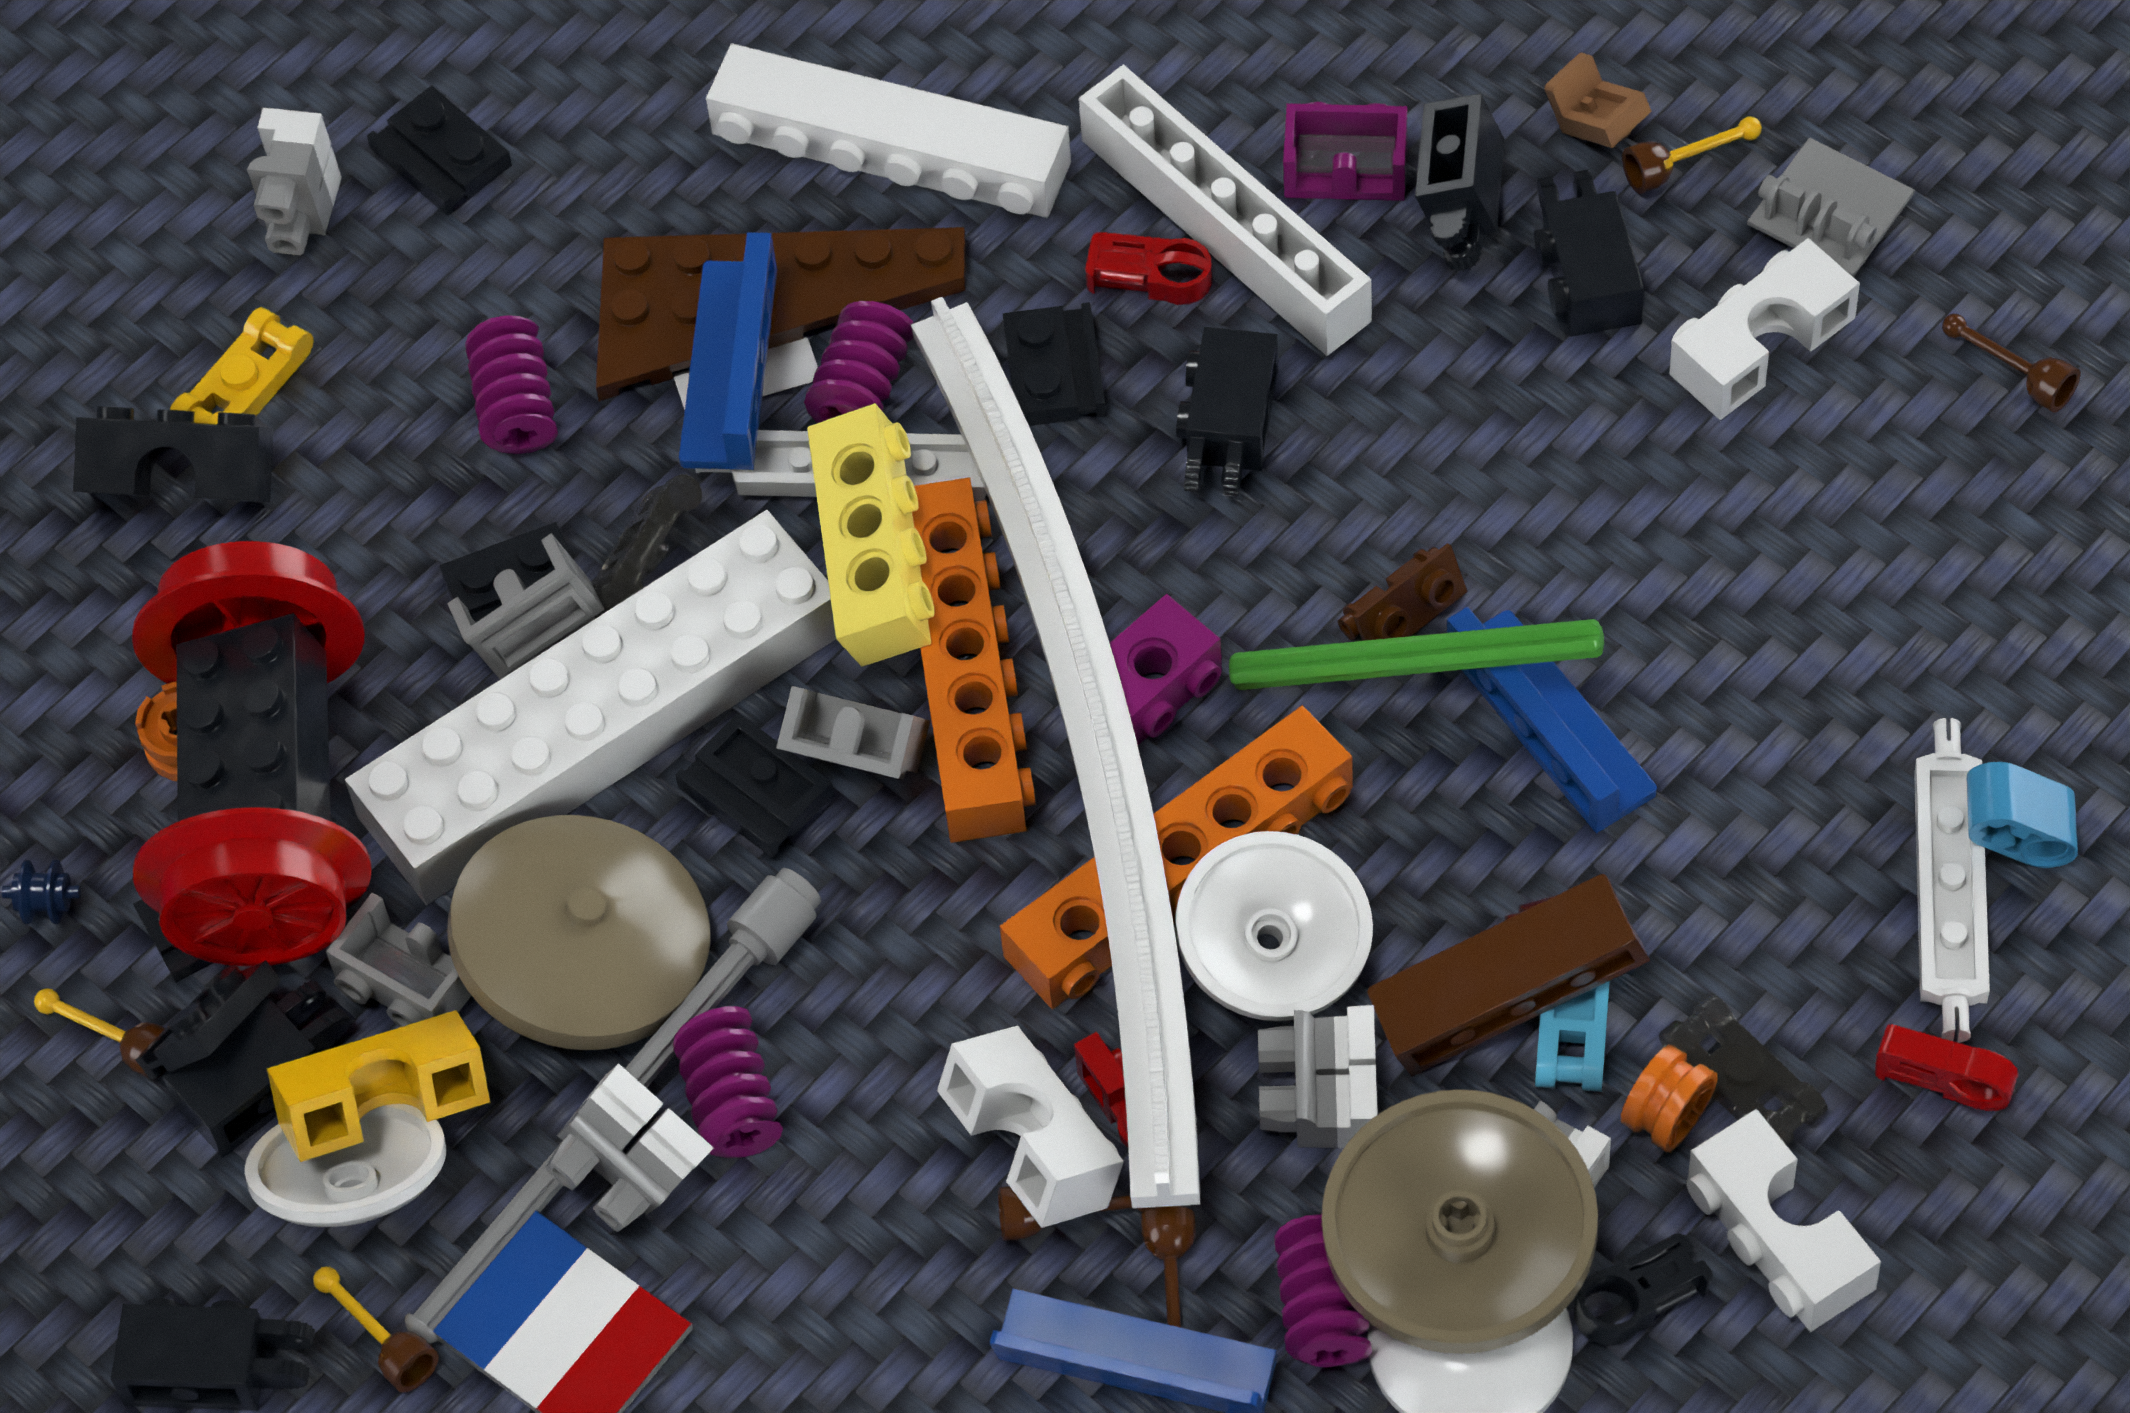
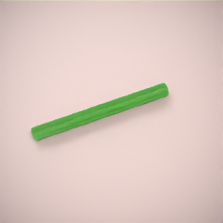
(1417, 654)

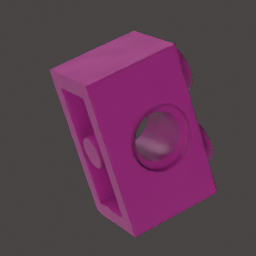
(1169, 643)

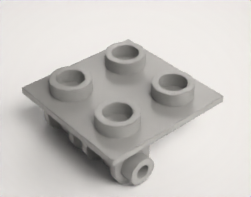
(1830, 202)

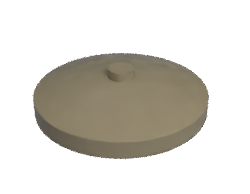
(578, 931)
(1460, 1221)

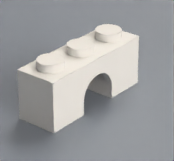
(1794, 295)
(1062, 1156)
(1809, 1268)

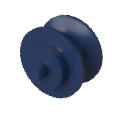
(41, 892)

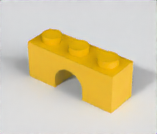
(419, 1065)

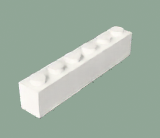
(889, 130)
(1226, 210)

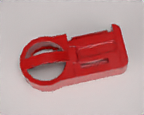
(1137, 264)
(1957, 1070)

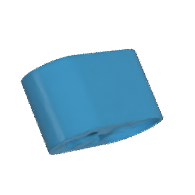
(2021, 814)

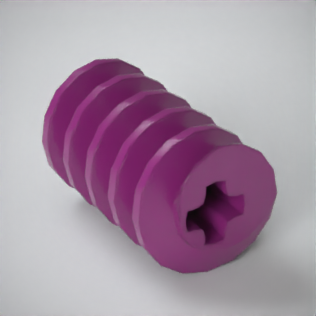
(859, 360)
(510, 385)
(726, 1082)
(1316, 1312)

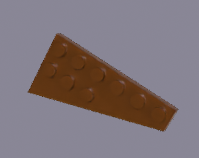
(655, 287)

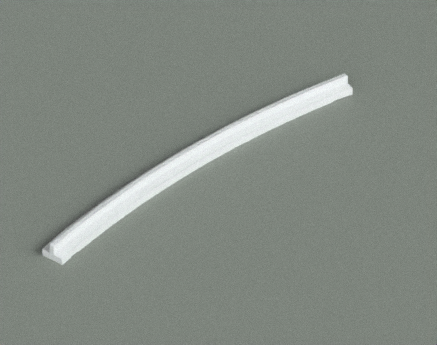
(1103, 751)

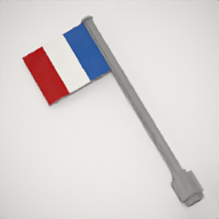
(544, 1307)

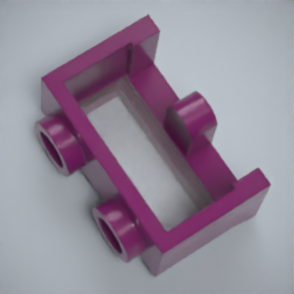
(1345, 151)

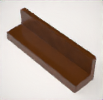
(1507, 975)

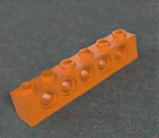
(1290, 752)
(975, 800)

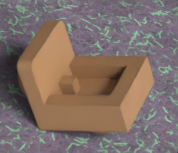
(1594, 107)

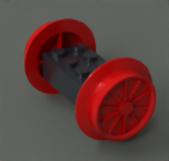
(254, 849)

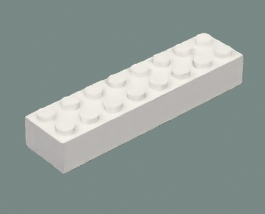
(596, 703)

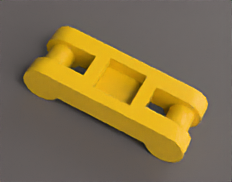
(242, 377)

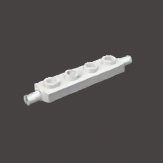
(786, 467)
(1949, 885)

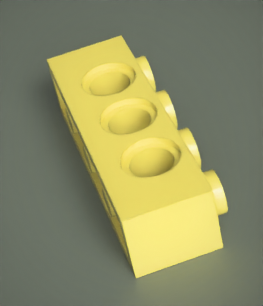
(870, 535)

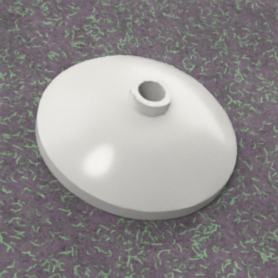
(1280, 889)
(353, 1183)
(1502, 1380)

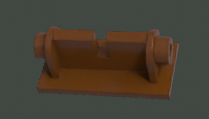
(1414, 597)

